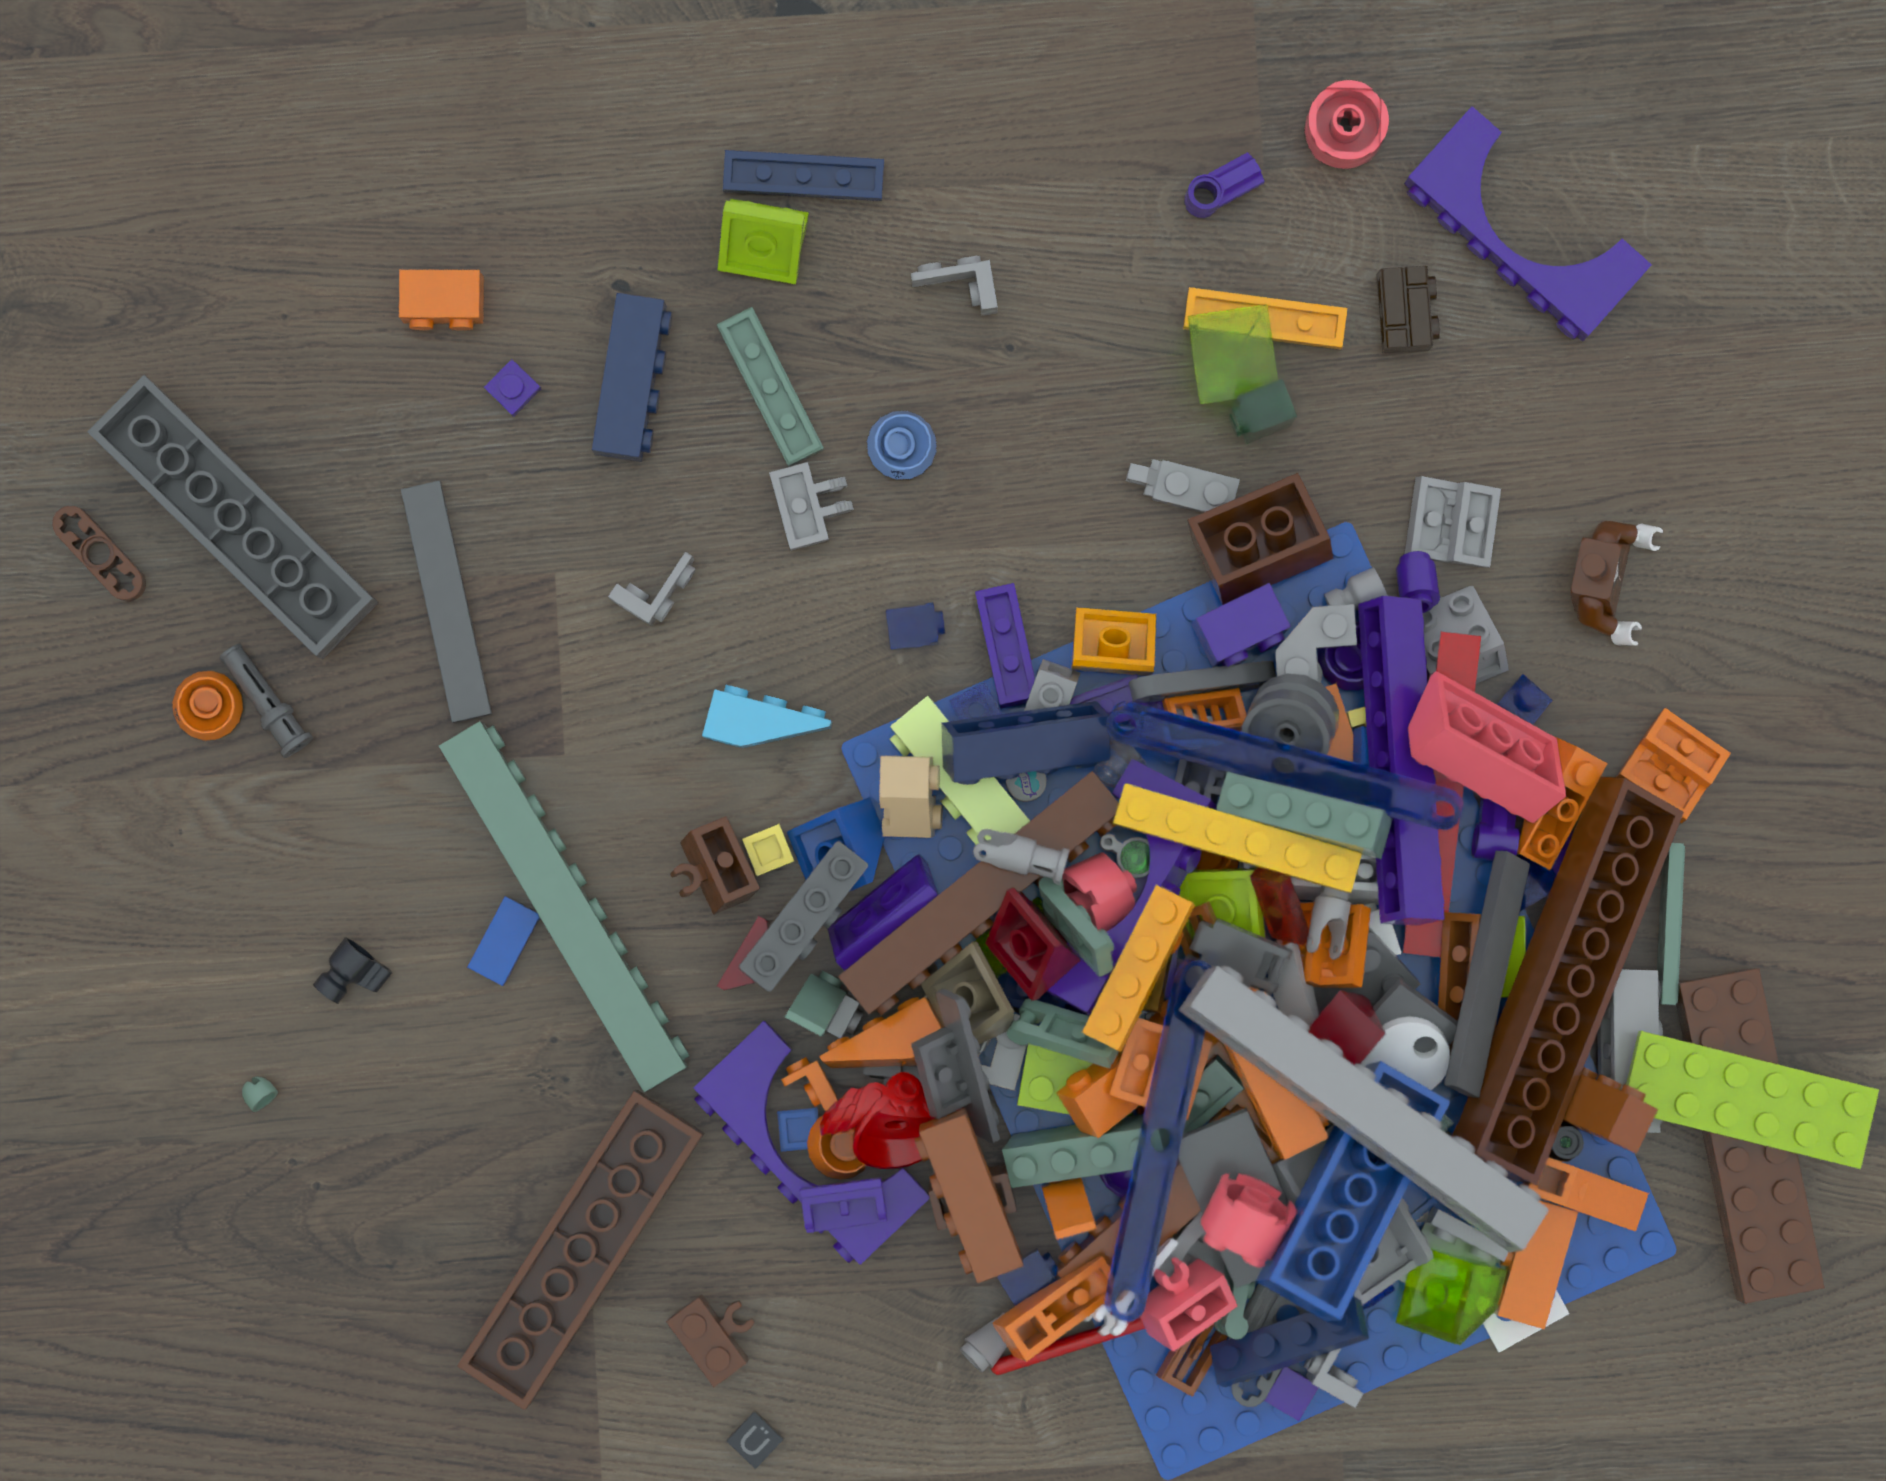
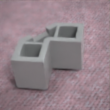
(1318, 629)

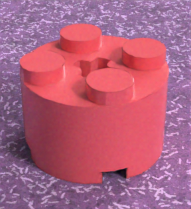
(1365, 113)
(1101, 890)
(1247, 1218)

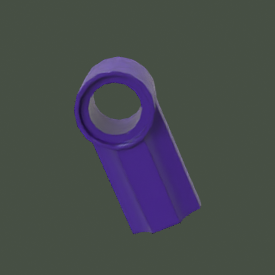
(1225, 184)
(1494, 831)

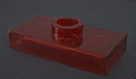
(1280, 906)

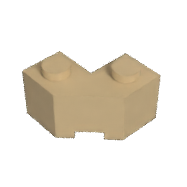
(908, 797)

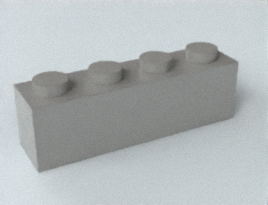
(1630, 1010)

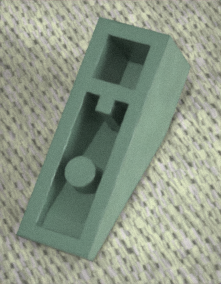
(817, 1003)

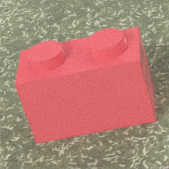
(1186, 1302)

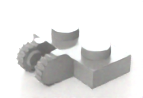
(800, 506)

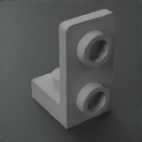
(981, 291)
(635, 600)
(1052, 686)

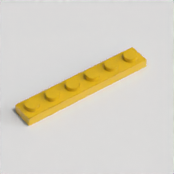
(1237, 838)

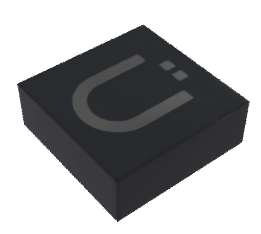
(755, 1439)

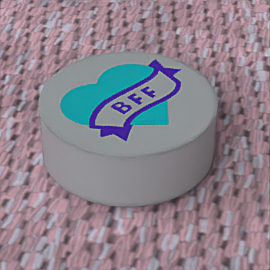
(1027, 786)

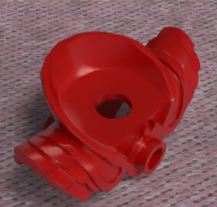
(883, 1121)

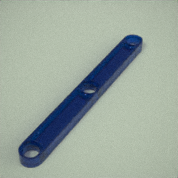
(1254, 757)
(1153, 1169)

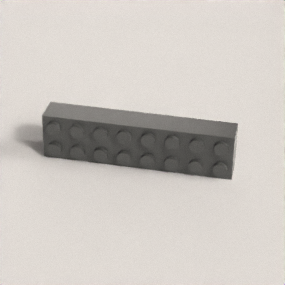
(233, 517)

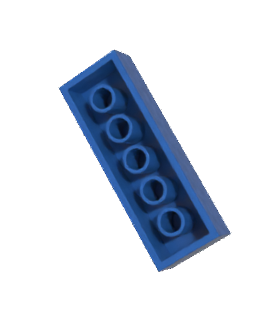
(1343, 1213)

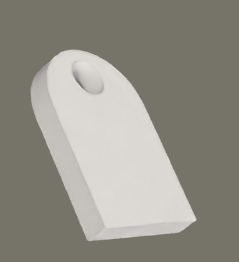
(1398, 1051)

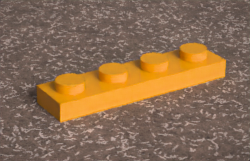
(1289, 320)
(1138, 968)

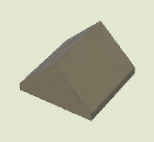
(973, 979)

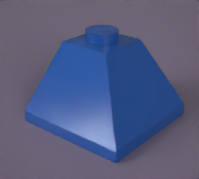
(852, 825)

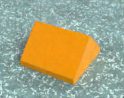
(1114, 642)

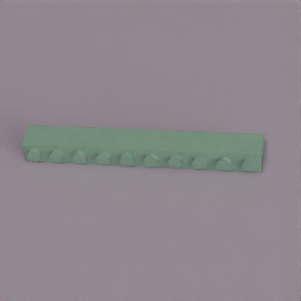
(564, 906)

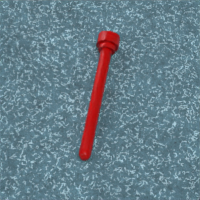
(1064, 1346)

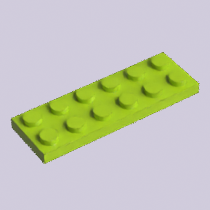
(1753, 1099)

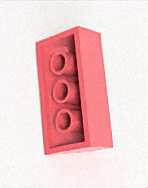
(1486, 749)

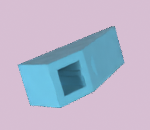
(749, 722)

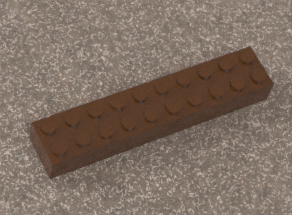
(1568, 976)

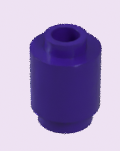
(1418, 579)

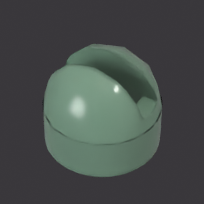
(258, 1093)

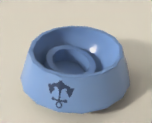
(892, 437)

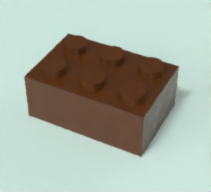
(1260, 538)

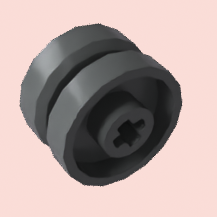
(1295, 713)

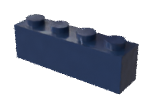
(630, 376)
(1025, 742)

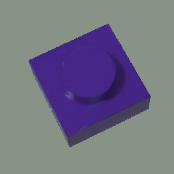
(512, 387)

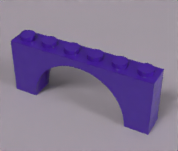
(1452, 187)
(1167, 869)
(739, 1094)

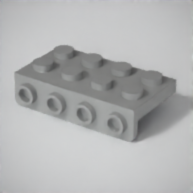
(1401, 1246)

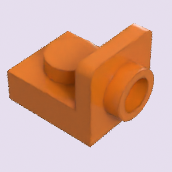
(818, 1088)

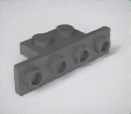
(803, 916)
(952, 1068)

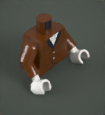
(1601, 574)

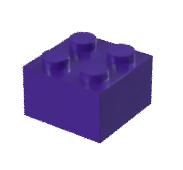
(1241, 626)

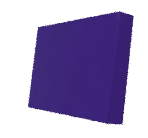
(882, 911)

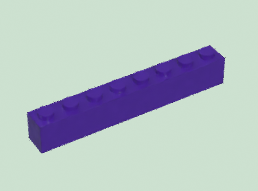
(1393, 686)

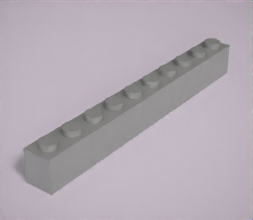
(1364, 1108)

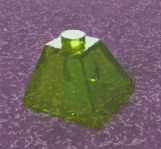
(1232, 352)
(1450, 1296)

